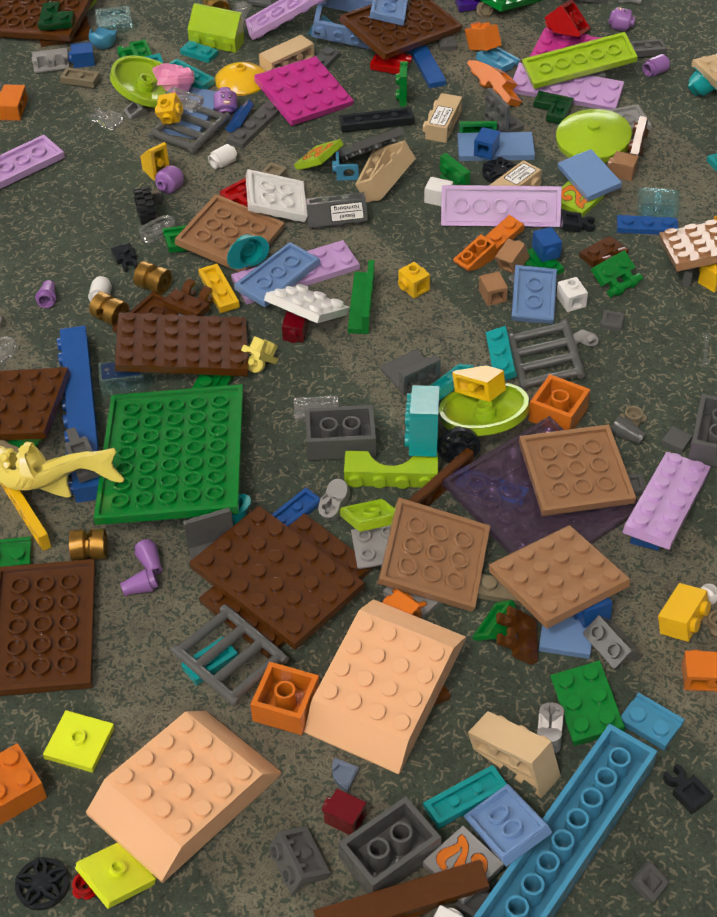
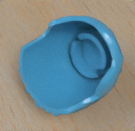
(102, 38)

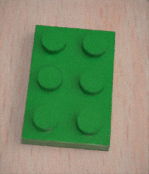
(586, 702)

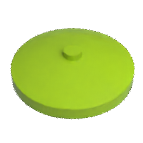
(135, 79)
(595, 130)
(483, 416)

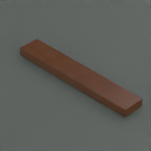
(414, 894)

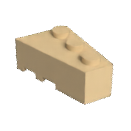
(384, 169)
(517, 749)

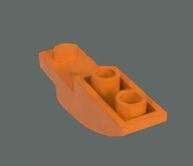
(497, 80)
(486, 247)

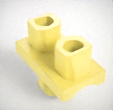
(261, 351)

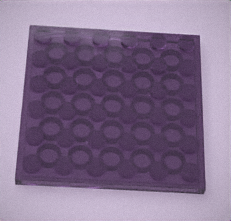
(501, 494)

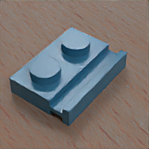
(498, 58)
(651, 721)

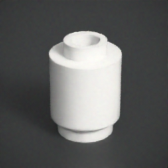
(222, 156)
(99, 284)

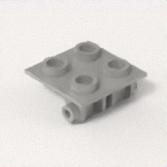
(50, 60)
(370, 546)

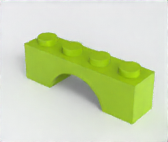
(363, 470)

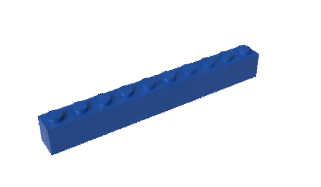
(79, 401)

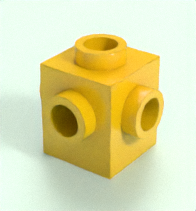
(169, 108)
(413, 280)

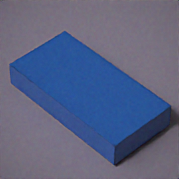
(239, 116)

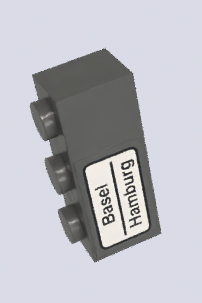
(336, 210)

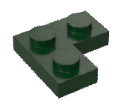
(53, 18)
(557, 105)

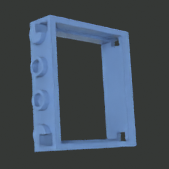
(338, 32)

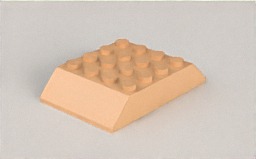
(382, 685)
(180, 791)

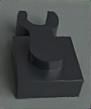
(575, 222)
(124, 255)
(688, 792)

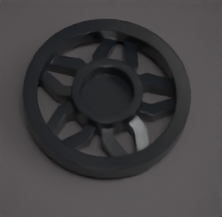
(497, 168)
(457, 444)
(42, 883)

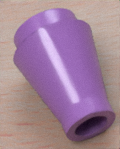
(46, 295)
(148, 555)
(142, 582)

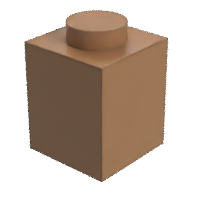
(623, 165)
(512, 254)
(493, 288)

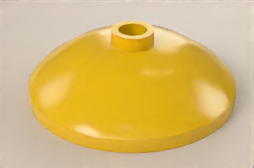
(239, 78)

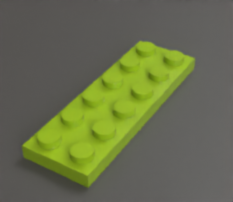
(579, 60)

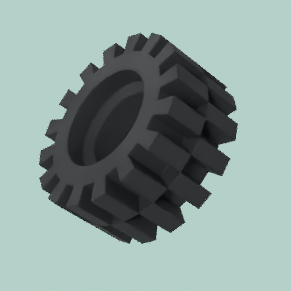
(144, 204)

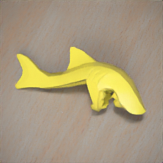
(34, 472)

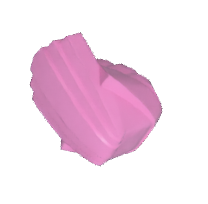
(173, 76)

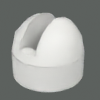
(712, 592)

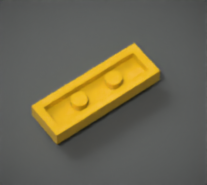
(222, 292)

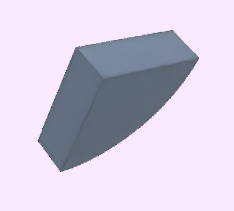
(344, 774)

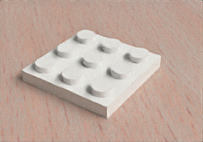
(276, 196)
(307, 303)

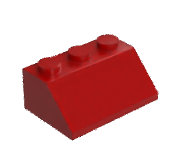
(567, 20)

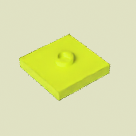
(78, 741)
(114, 875)

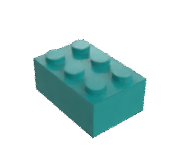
(422, 421)

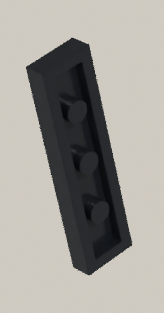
(376, 119)

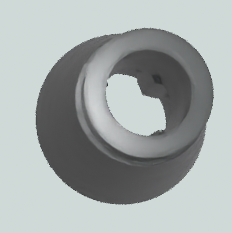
(627, 430)

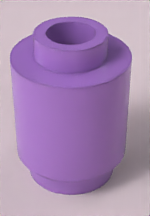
(656, 65)

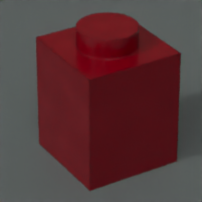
(294, 328)
(344, 811)

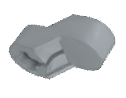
(336, 496)
(551, 723)

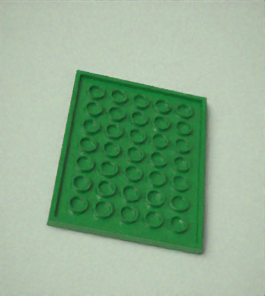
(174, 454)

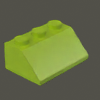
(216, 27)

